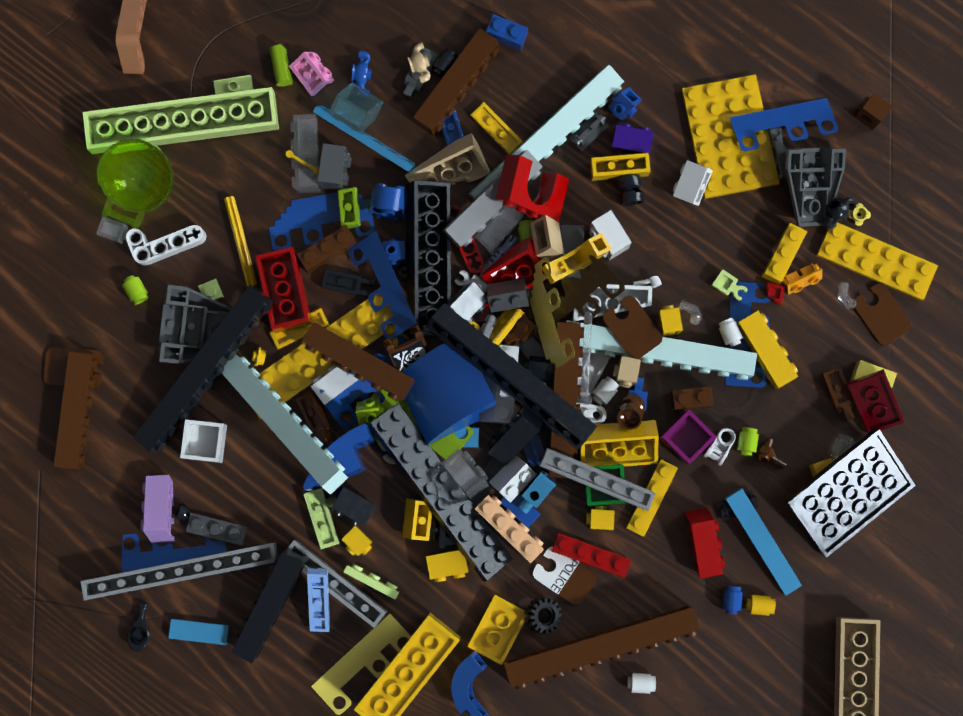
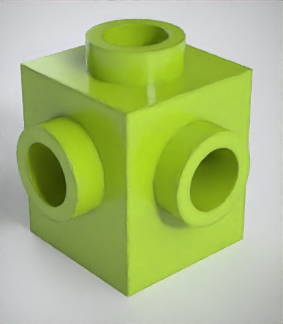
(369, 410)

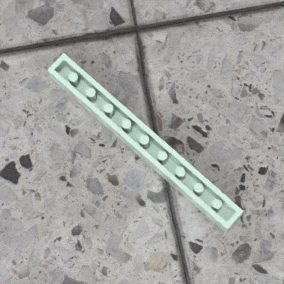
(563, 120)
(681, 353)
(284, 424)

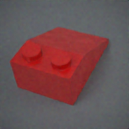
(514, 264)

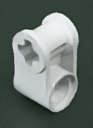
(720, 447)

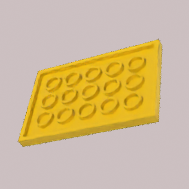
(715, 142)

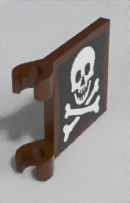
(408, 352)

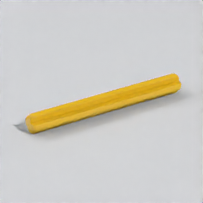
(240, 241)

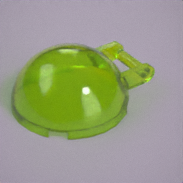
(135, 178)

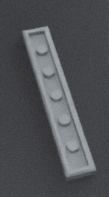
(597, 479)

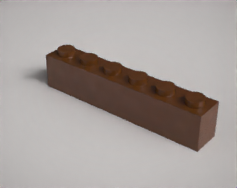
(456, 82)
(357, 361)
(74, 411)

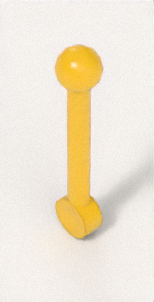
(290, 154)

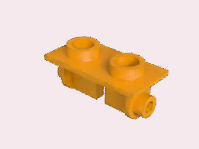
(810, 275)

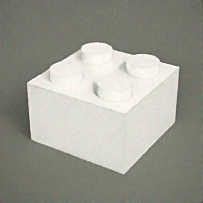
(612, 232)
(203, 441)

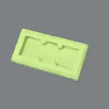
(233, 84)

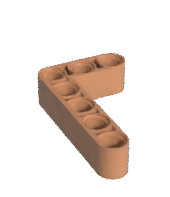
(128, 36)

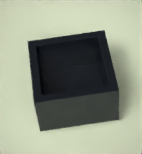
(352, 505)

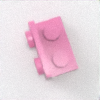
(311, 72)

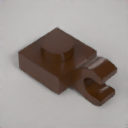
(522, 330)

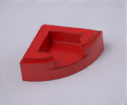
(775, 292)

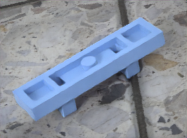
(318, 600)

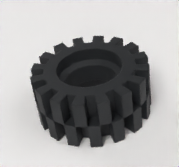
(553, 618)

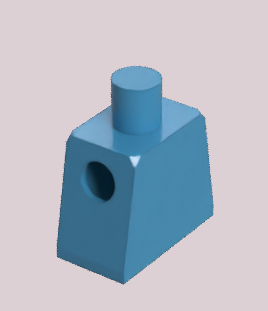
(543, 485)

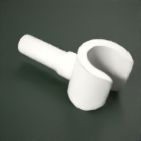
(654, 281)

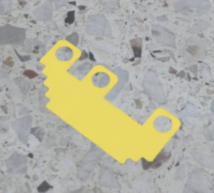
(544, 320)

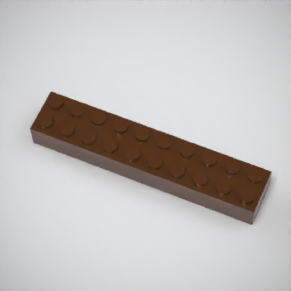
(602, 645)

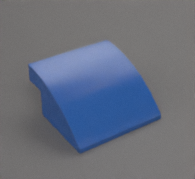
(446, 393)
(347, 453)

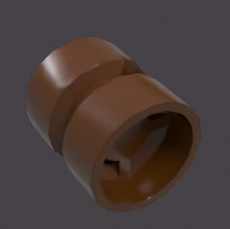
(631, 412)

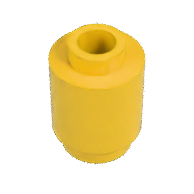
(760, 605)

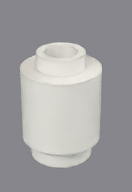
(730, 332)
(604, 391)
(641, 683)

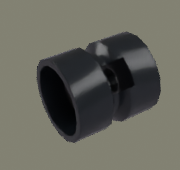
(630, 191)

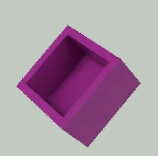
(688, 437)

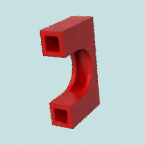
(514, 192)

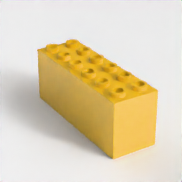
(409, 669)

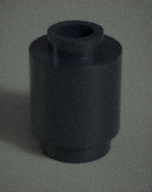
(444, 62)

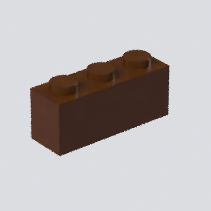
(327, 249)

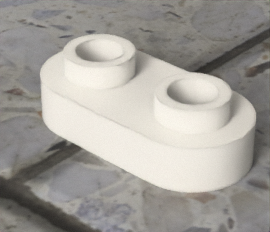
(588, 410)

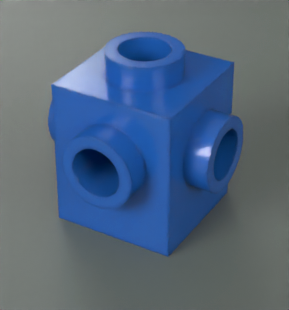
(624, 103)
(396, 251)

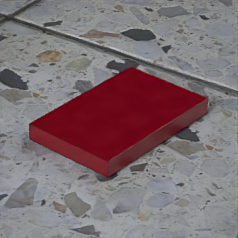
(876, 401)

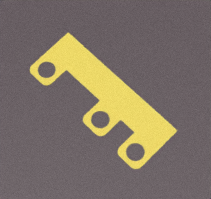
(361, 655)

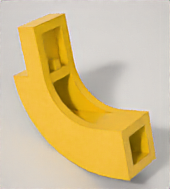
(577, 259)

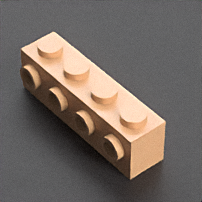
(513, 532)

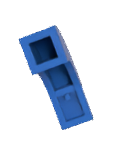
(462, 685)

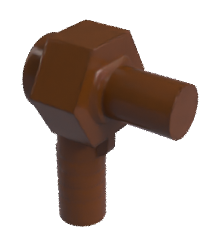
(766, 453)

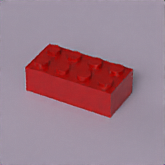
(284, 285)

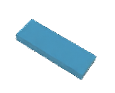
(199, 631)

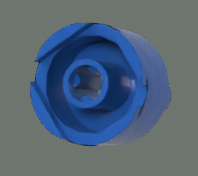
(388, 202)

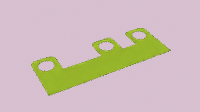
(444, 447)

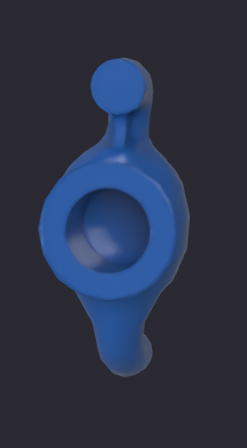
(360, 71)

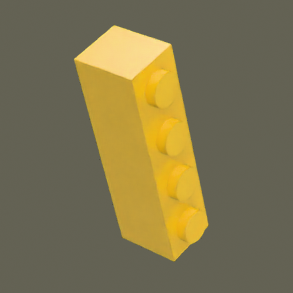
(769, 353)

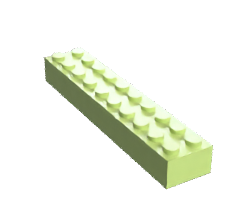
(183, 119)

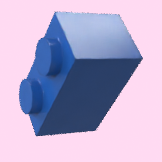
(507, 32)

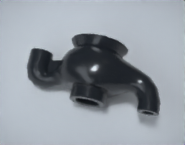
(838, 211)

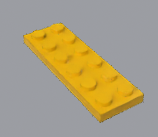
(877, 261)

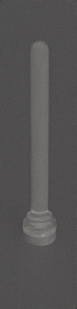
(585, 397)

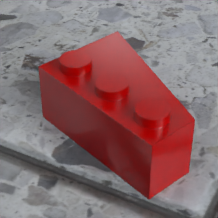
(705, 543)

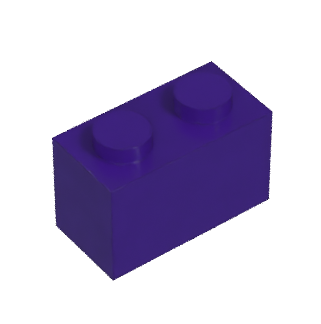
(632, 140)

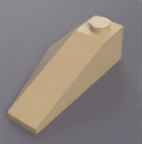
(453, 164)

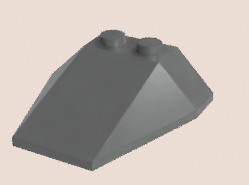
(813, 181)
(187, 323)

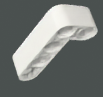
(168, 240)

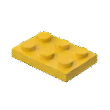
(498, 629)

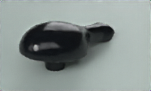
(138, 633)

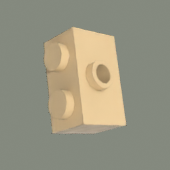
(547, 238)
(627, 371)

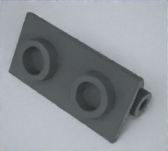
(589, 131)

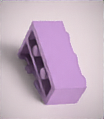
(158, 509)

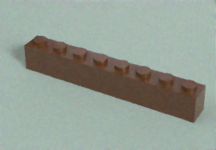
(566, 382)

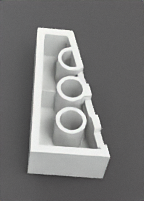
(642, 294)

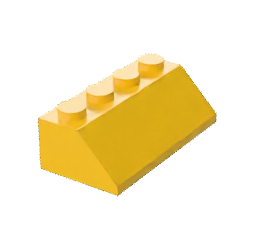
(616, 445)

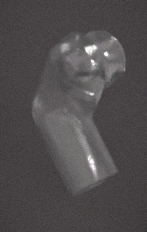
(843, 297)
(693, 310)

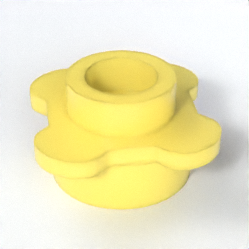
(865, 214)

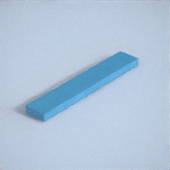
(367, 139)
(763, 541)

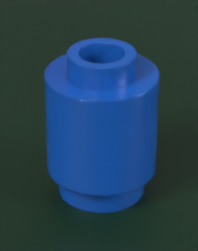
(732, 599)

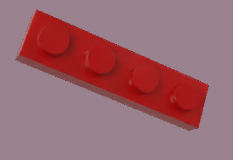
(591, 555)

